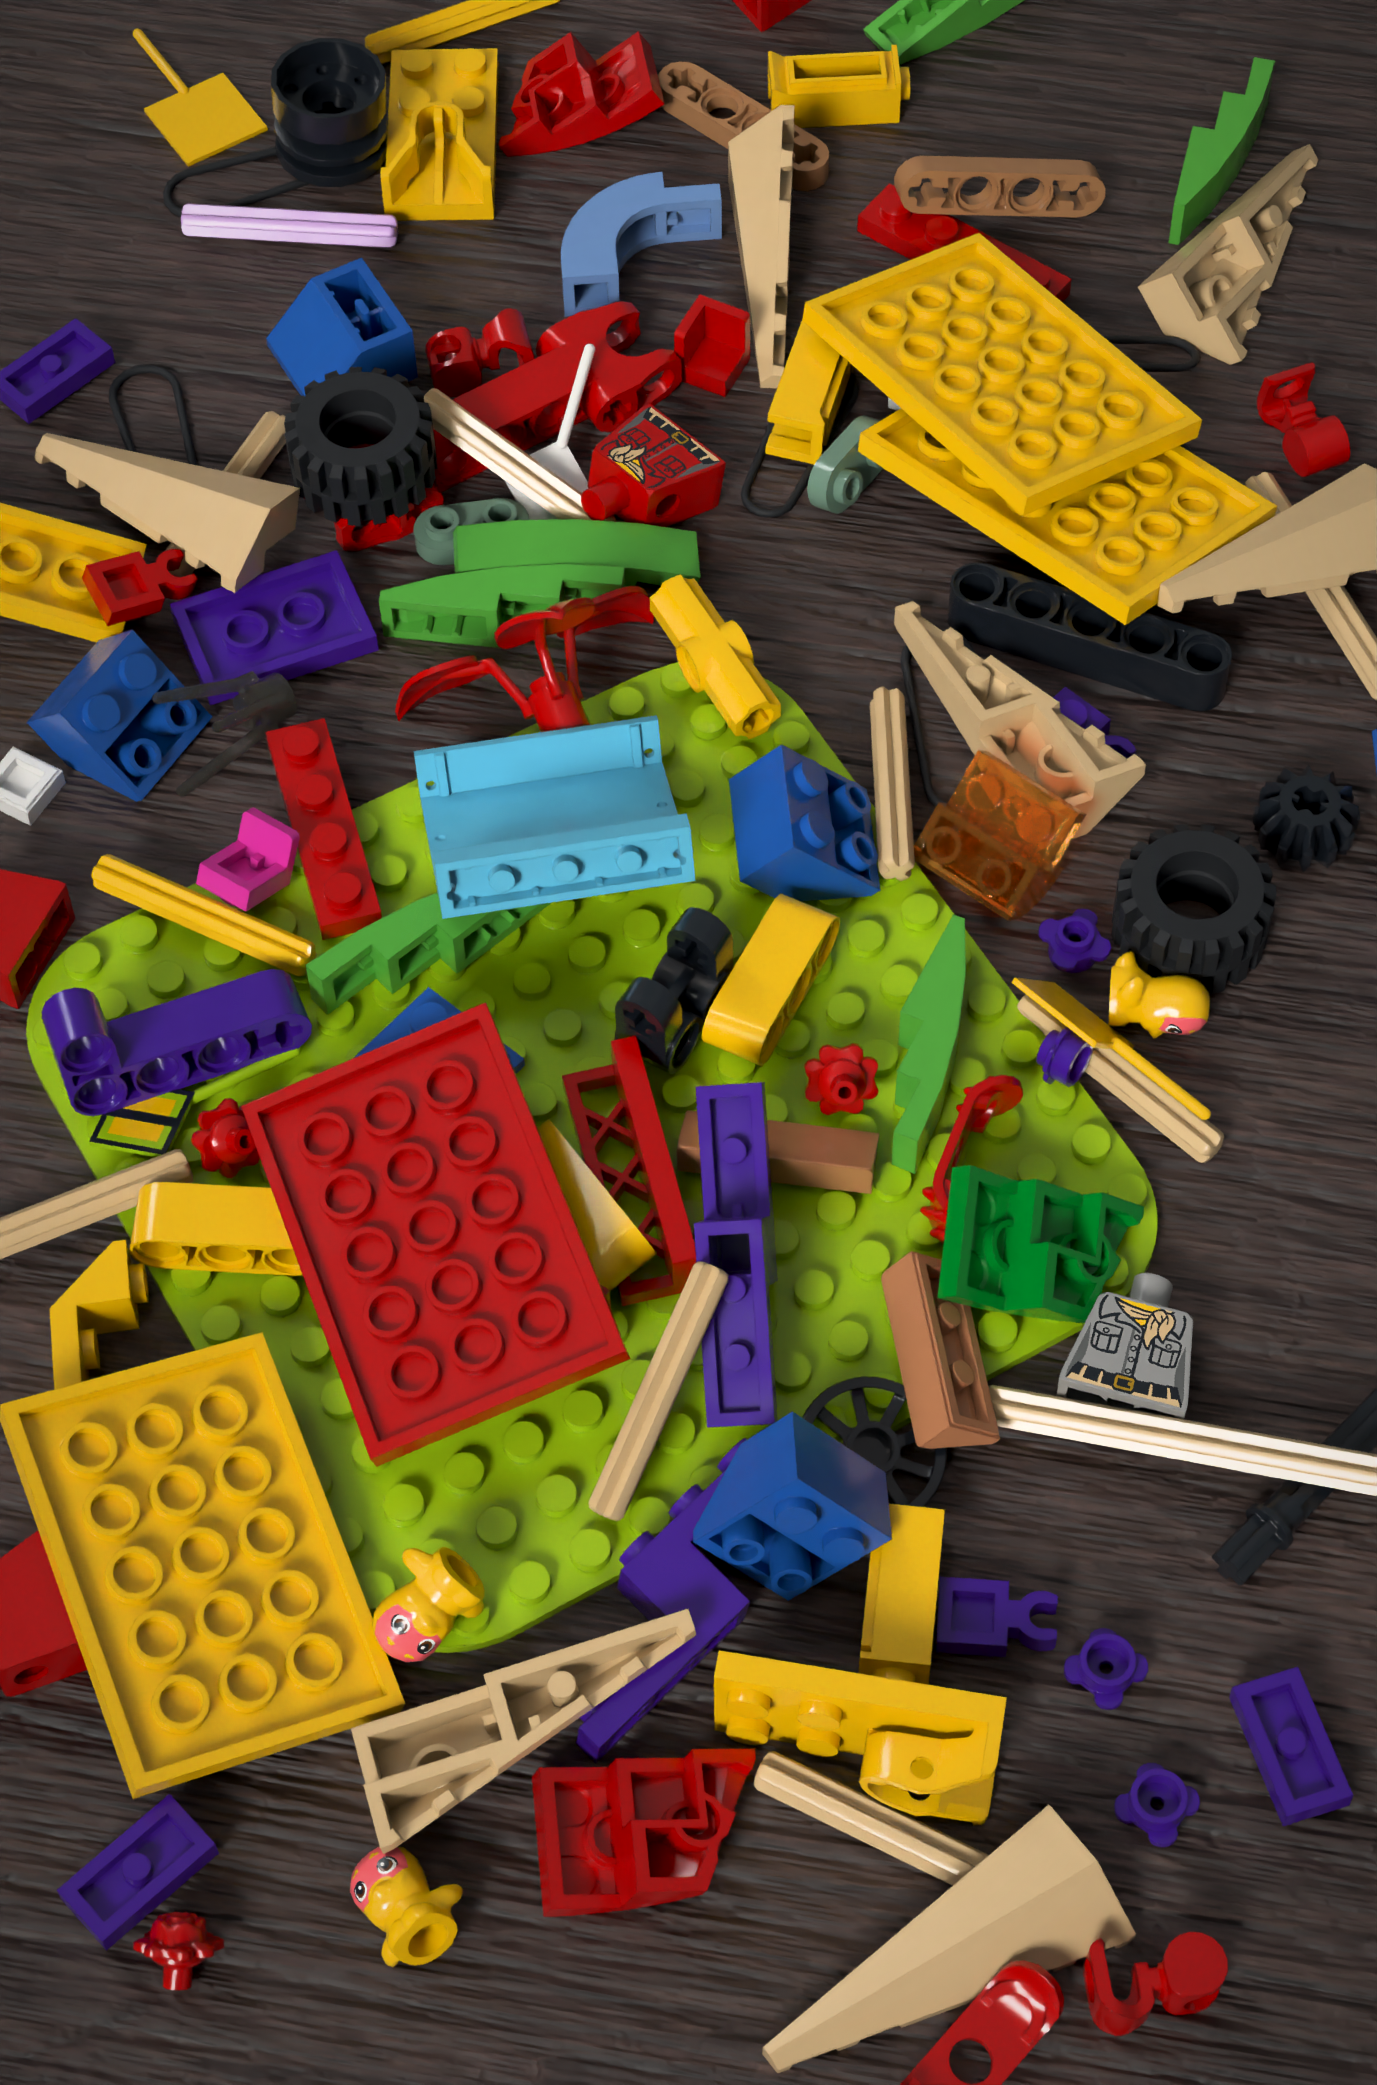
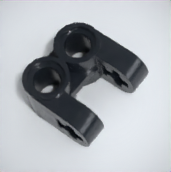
(673, 1005)

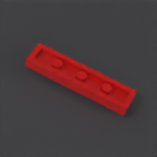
(918, 234)
(326, 826)

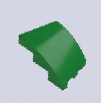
(1029, 1245)

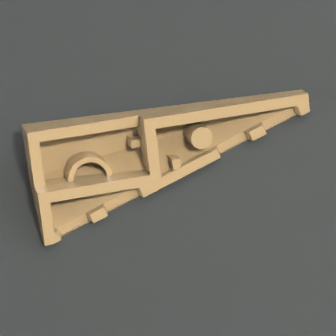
(761, 205)
(1216, 279)
(205, 511)
(1294, 552)
(1019, 721)
(448, 1749)
(1027, 1901)

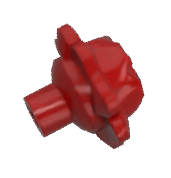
(841, 1079)
(225, 1140)
(178, 1944)

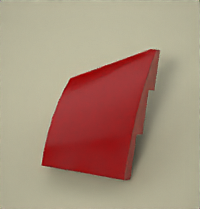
(576, 99)
(634, 1829)

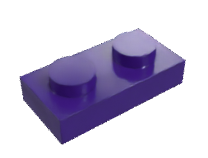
(53, 370)
(1290, 1746)
(137, 1871)

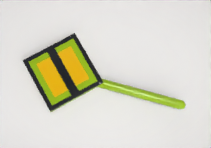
(154, 1124)

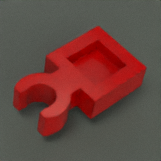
(132, 589)

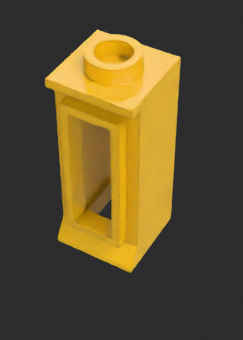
(839, 87)
(807, 398)
(903, 1596)

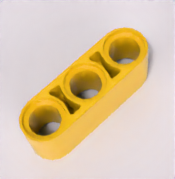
(770, 979)
(211, 1229)
(606, 1230)

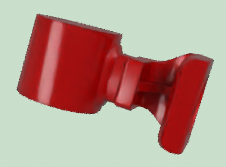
(459, 358)
(1309, 441)
(1183, 1982)

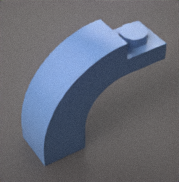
(625, 221)

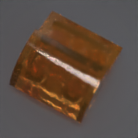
(999, 837)

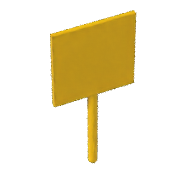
(202, 117)
(1101, 1035)

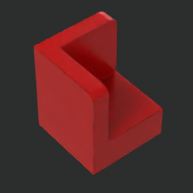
(713, 344)

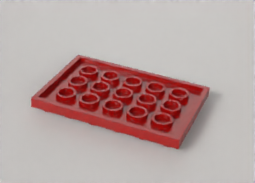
(433, 1235)

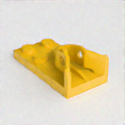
(441, 135)
(44, 572)
(907, 1731)

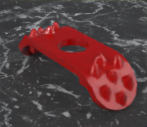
(980, 1105)
(1003, 2018)

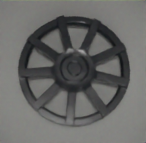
(877, 1440)

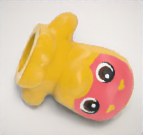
(1159, 1004)
(424, 1611)
(399, 1902)

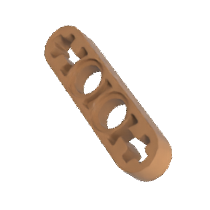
(694, 92)
(1002, 177)

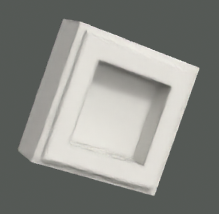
(27, 785)

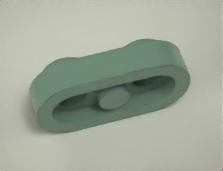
(842, 471)
(436, 525)

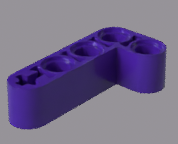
(170, 1043)

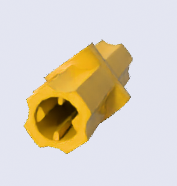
(715, 657)

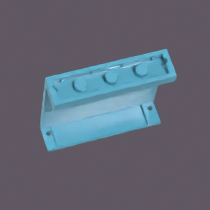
(551, 817)

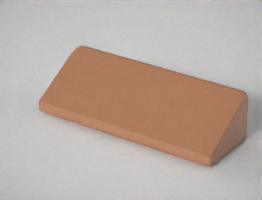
(801, 1154)
(937, 1358)

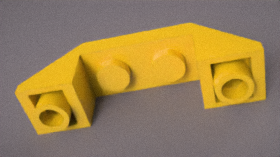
(96, 1303)

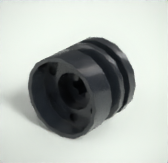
(329, 112)

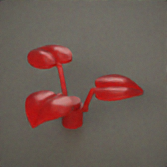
(553, 699)

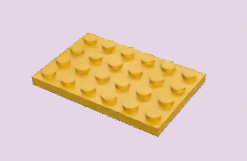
(1001, 372)
(1101, 542)
(199, 1563)

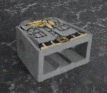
(1133, 1352)

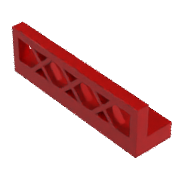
(651, 1159)

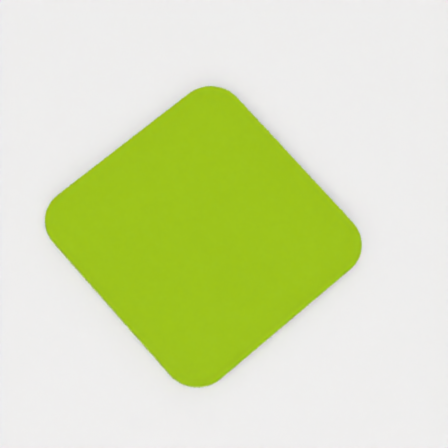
(521, 1483)

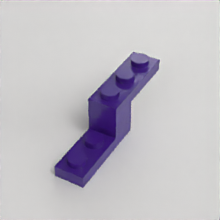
(741, 1241)
(662, 1579)

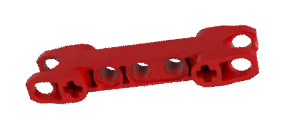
(533, 399)

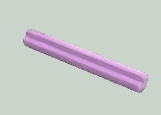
(289, 225)

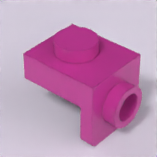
(252, 865)

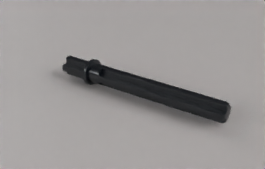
(1272, 1523)

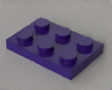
(276, 623)

